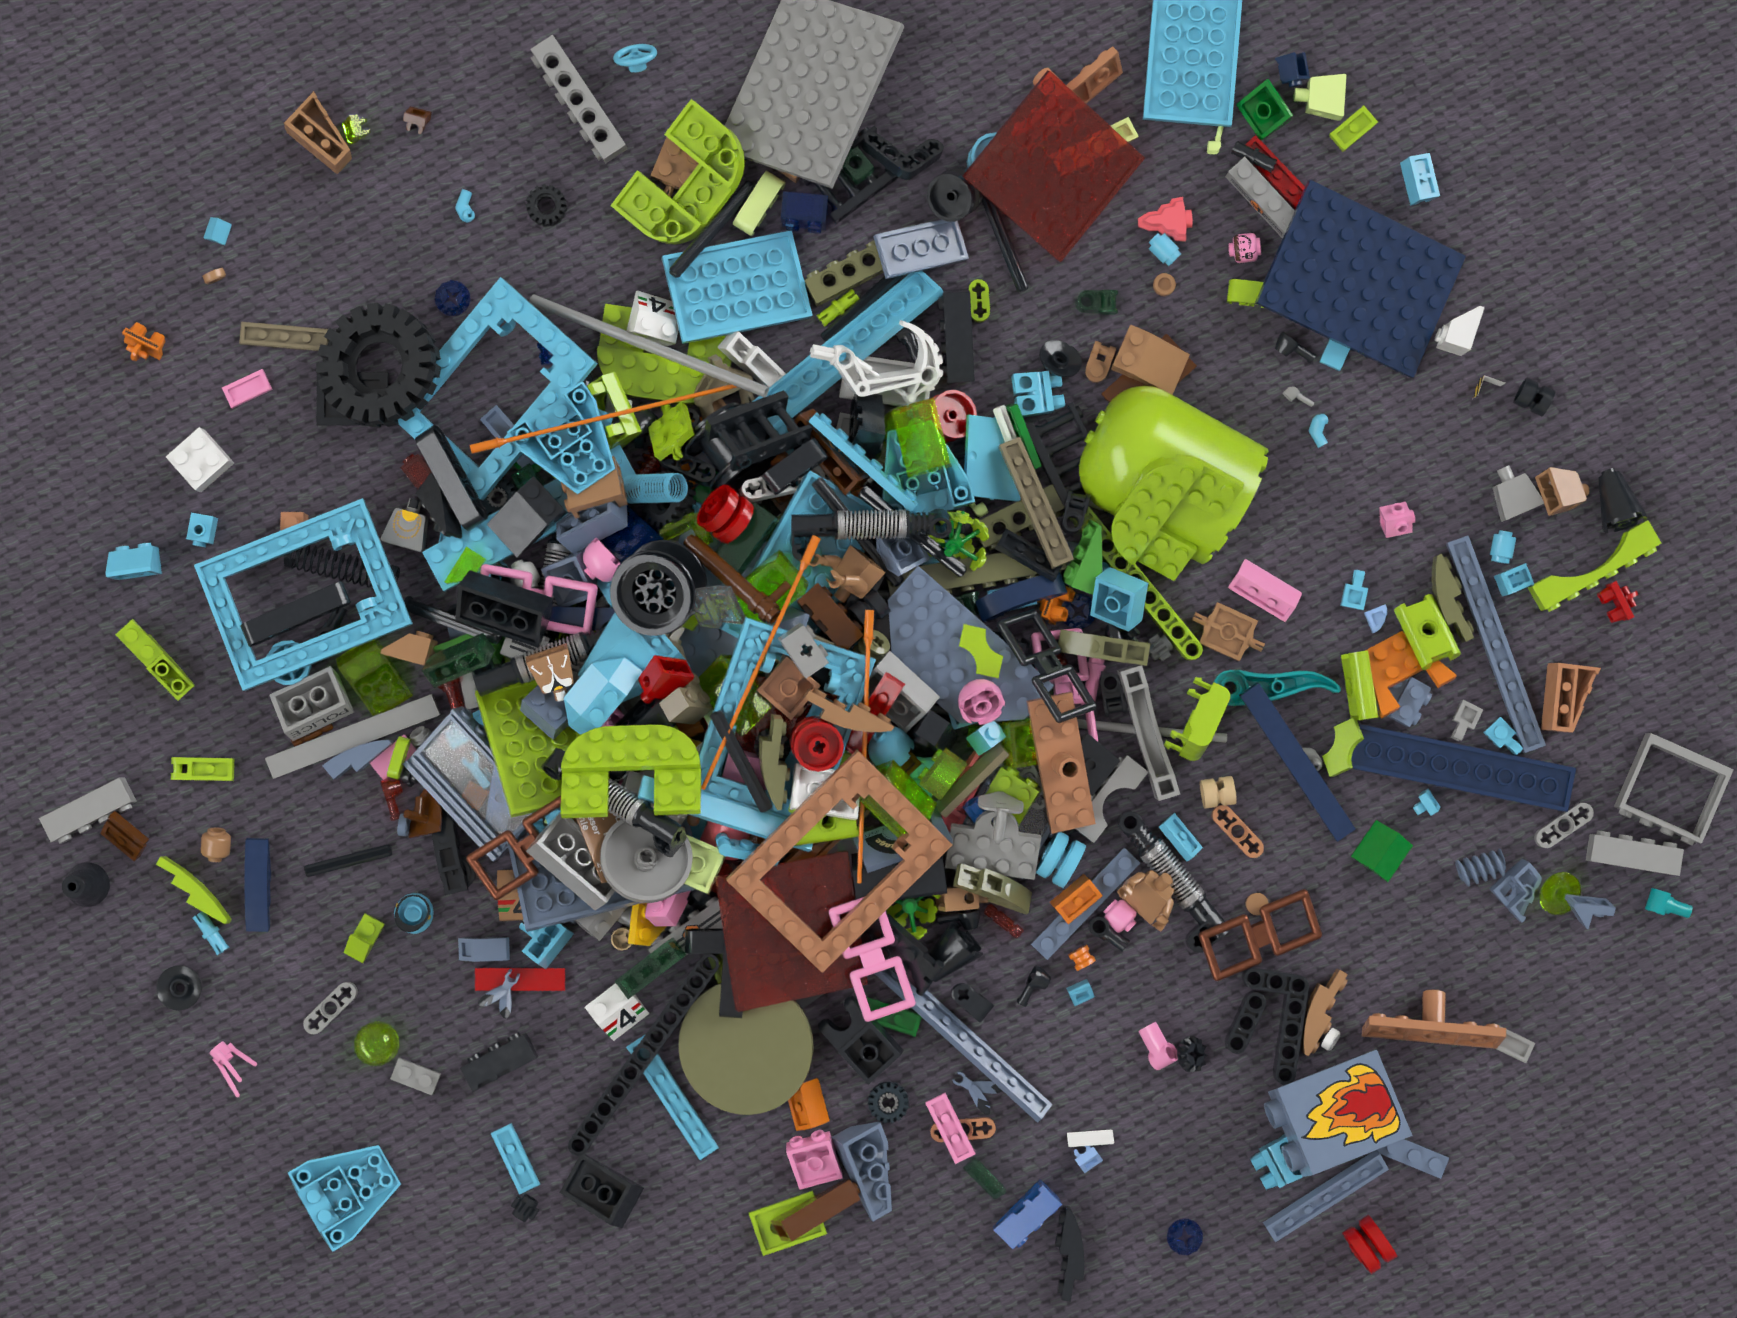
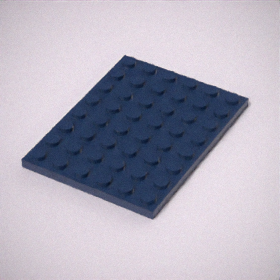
(1360, 279)

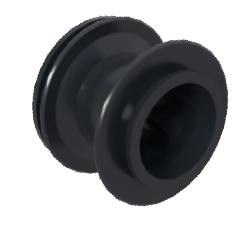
(721, 456)
(634, 598)

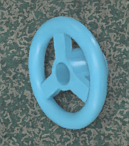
(635, 59)

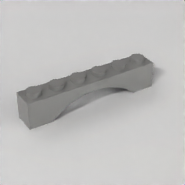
(1147, 732)

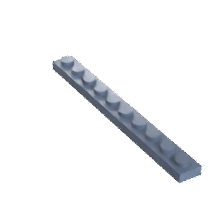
(1495, 644)
(973, 1048)

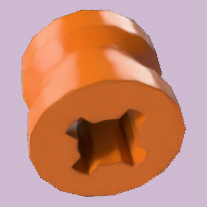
(1082, 957)

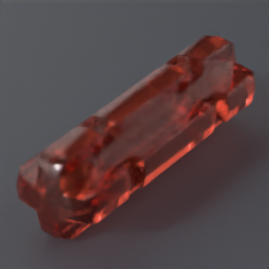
(1003, 921)

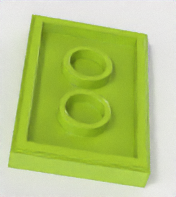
(765, 1231)

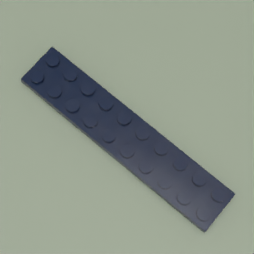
(1464, 768)

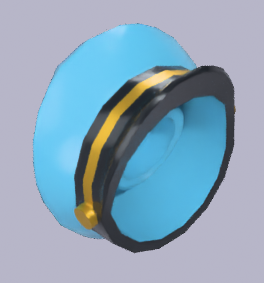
(413, 913)

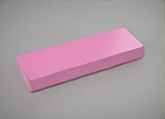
(950, 1128)

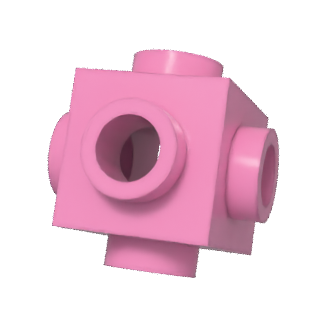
(1396, 519)

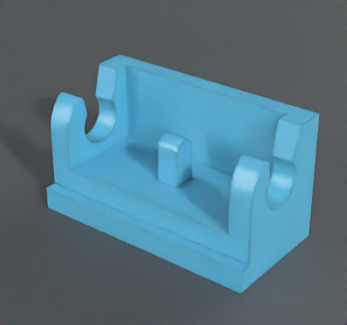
(1419, 178)

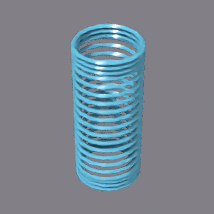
(665, 478)

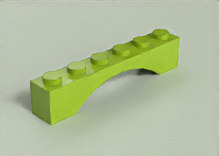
(1633, 544)

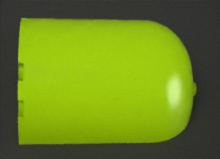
(1155, 424)

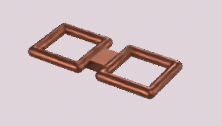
(518, 847)
(1260, 935)

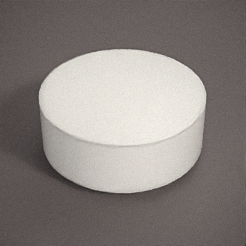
(1330, 1039)

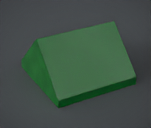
(1264, 110)
(1382, 850)

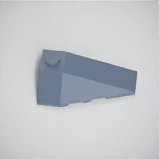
(865, 1160)

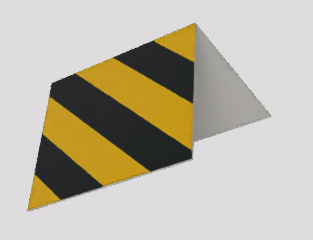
(1488, 379)

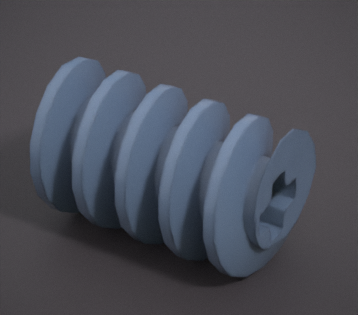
(1481, 867)

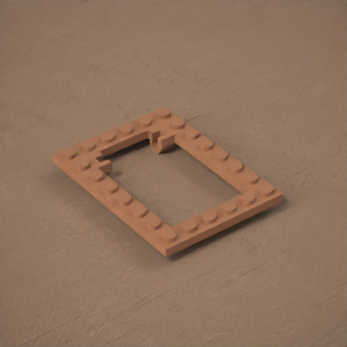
(849, 782)

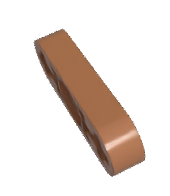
(1244, 848)
(979, 1122)

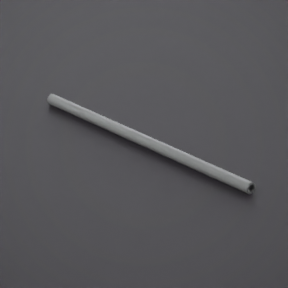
(649, 346)

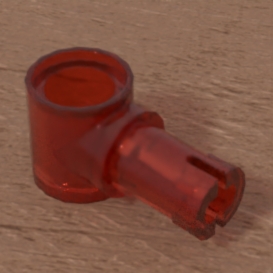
(452, 692)

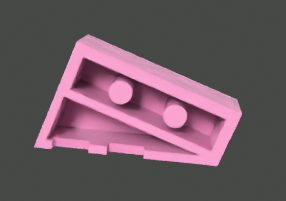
(667, 911)

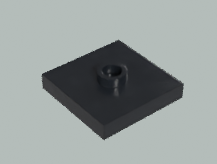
(1098, 762)

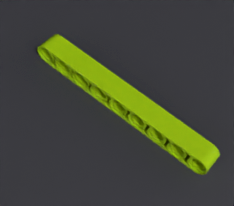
(1159, 602)

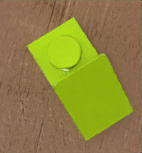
(363, 938)

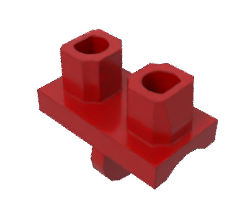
(1622, 609)

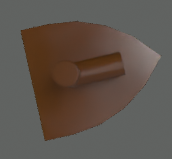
(425, 817)

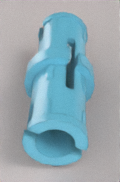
(210, 932)

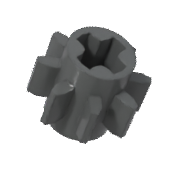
(1159, 647)

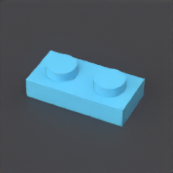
(1180, 837)

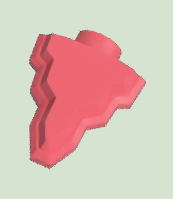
(1169, 219)

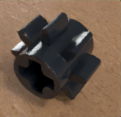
(525, 1207)

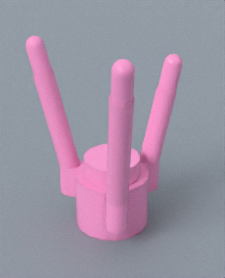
(222, 1055)

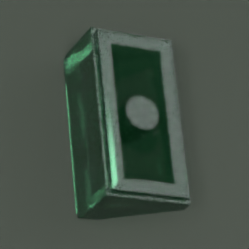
(985, 1178)

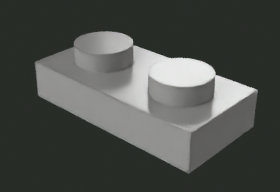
(415, 1076)

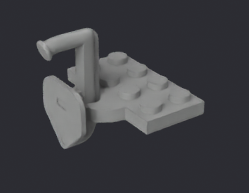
(996, 843)

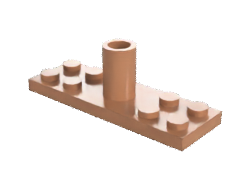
(1093, 77)
(1055, 743)
(1433, 1026)

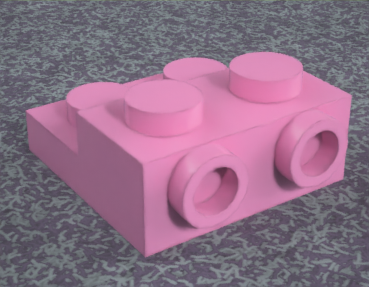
(813, 1159)

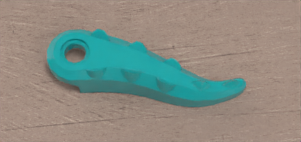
(1275, 685)

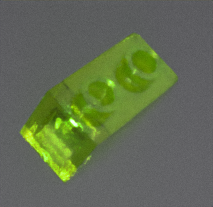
(688, 522)

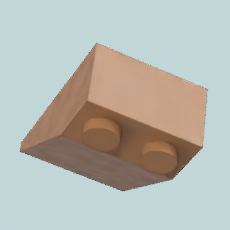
(1150, 360)

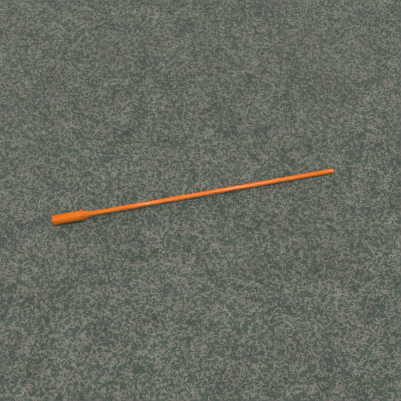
(498, 442)
(805, 562)
(868, 637)

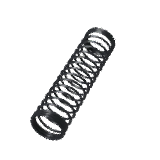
(288, 562)

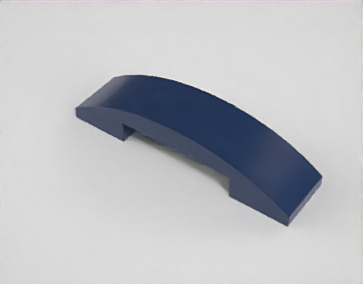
(1019, 595)

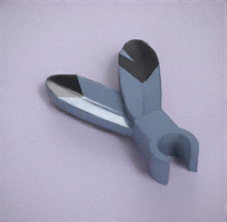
(503, 993)
(976, 1090)

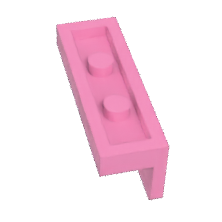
(1265, 590)

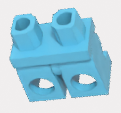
(1039, 393)
(1272, 1157)

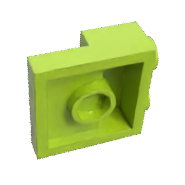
(1013, 784)

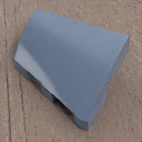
(1523, 881)

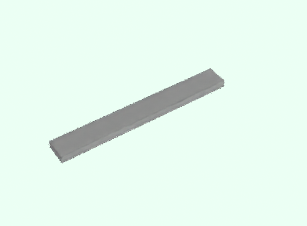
(352, 736)

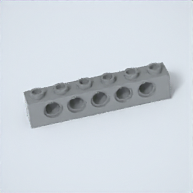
(551, 50)

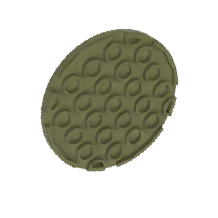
(745, 1061)

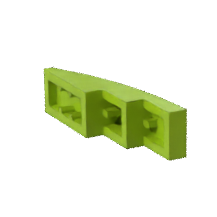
(199, 896)

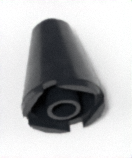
(1618, 502)
(86, 884)
(955, 950)

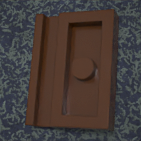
(124, 836)

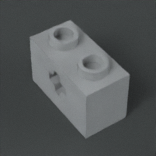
(792, 642)

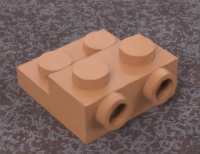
(786, 688)

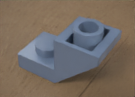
(484, 949)

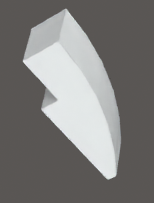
(751, 359)

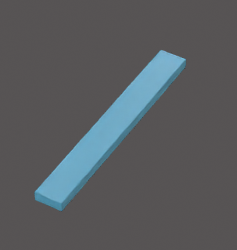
(727, 814)

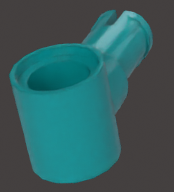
(1663, 903)

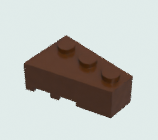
(830, 617)

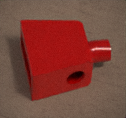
(663, 677)

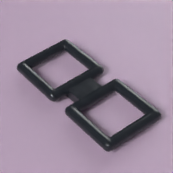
(1047, 665)

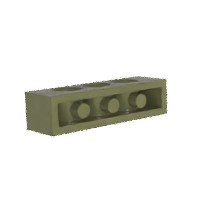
(863, 273)
(1005, 517)

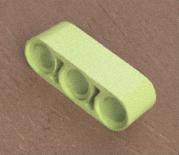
(758, 202)

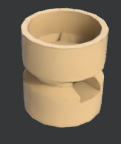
(1218, 792)

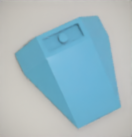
(571, 455)
(940, 489)
(621, 641)
(344, 1191)

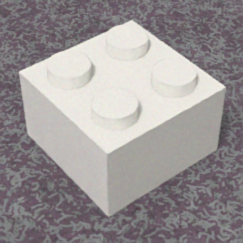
(199, 459)

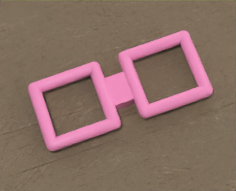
(550, 582)
(1063, 683)
(873, 962)

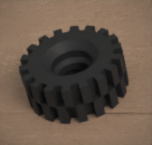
(661, 513)

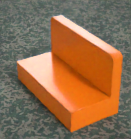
(1076, 898)
(808, 1106)

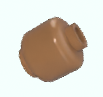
(215, 844)

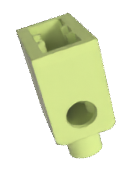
(1324, 96)

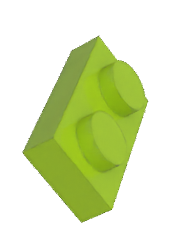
(1353, 128)

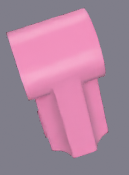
(1160, 1051)

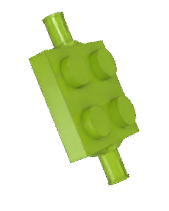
(671, 431)

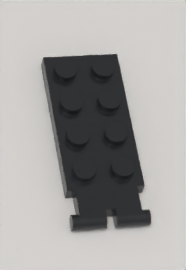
(918, 964)

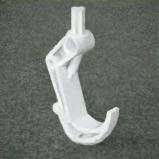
(852, 369)

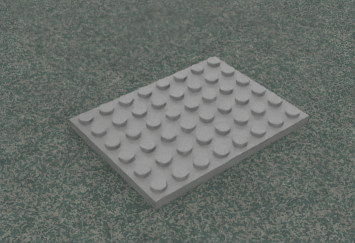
(812, 87)

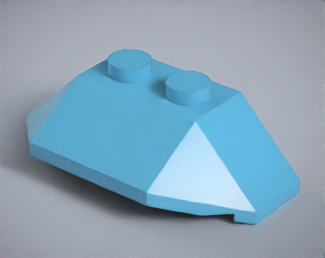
(599, 692)

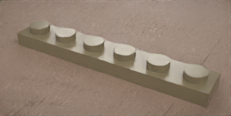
(1036, 502)

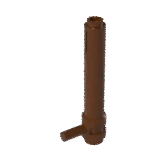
(757, 601)

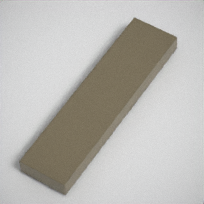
(282, 336)
(972, 779)

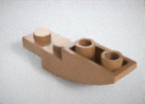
(856, 718)
(1315, 1019)

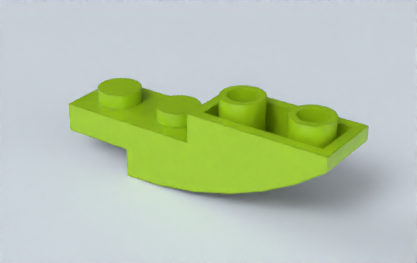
(155, 659)

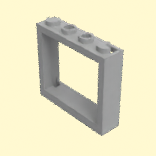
(1723, 772)

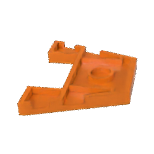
(1395, 662)

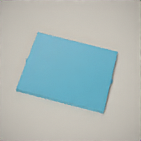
(985, 462)

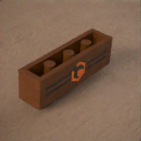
(837, 466)

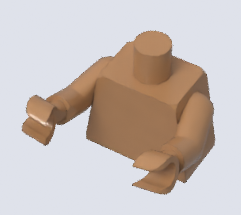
(853, 573)
(1149, 896)

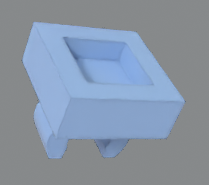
(1088, 1159)

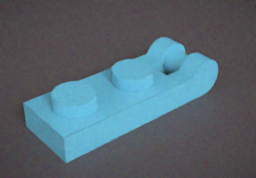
(735, 848)

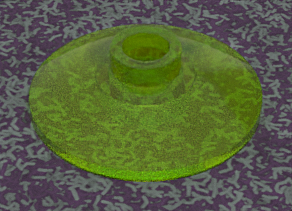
(1565, 884)

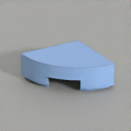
(1376, 617)

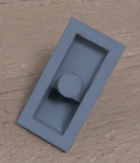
(1585, 907)

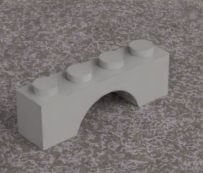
(1126, 775)

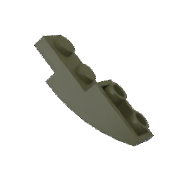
(1444, 590)
(1104, 647)
(772, 769)
(993, 886)

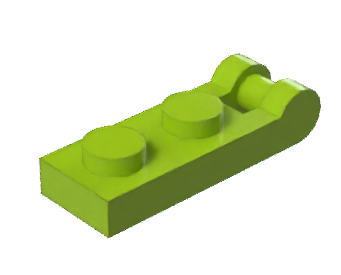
(203, 769)

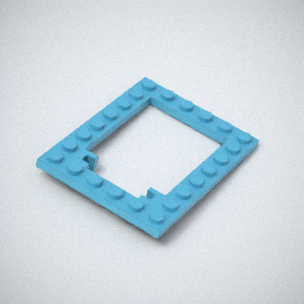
(568, 369)
(343, 526)
(846, 681)

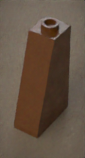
(816, 1210)

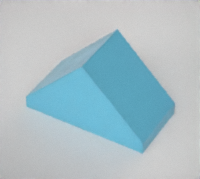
(1514, 580)

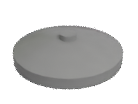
(638, 868)

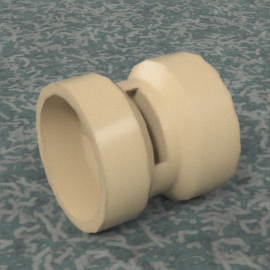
(620, 938)

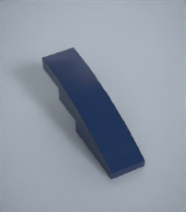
(257, 884)

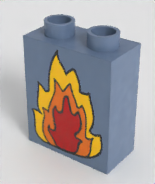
(1337, 1114)

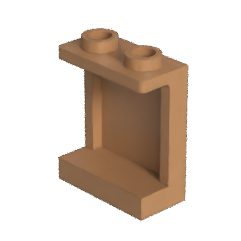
(605, 490)

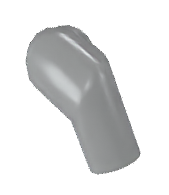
(1314, 757)

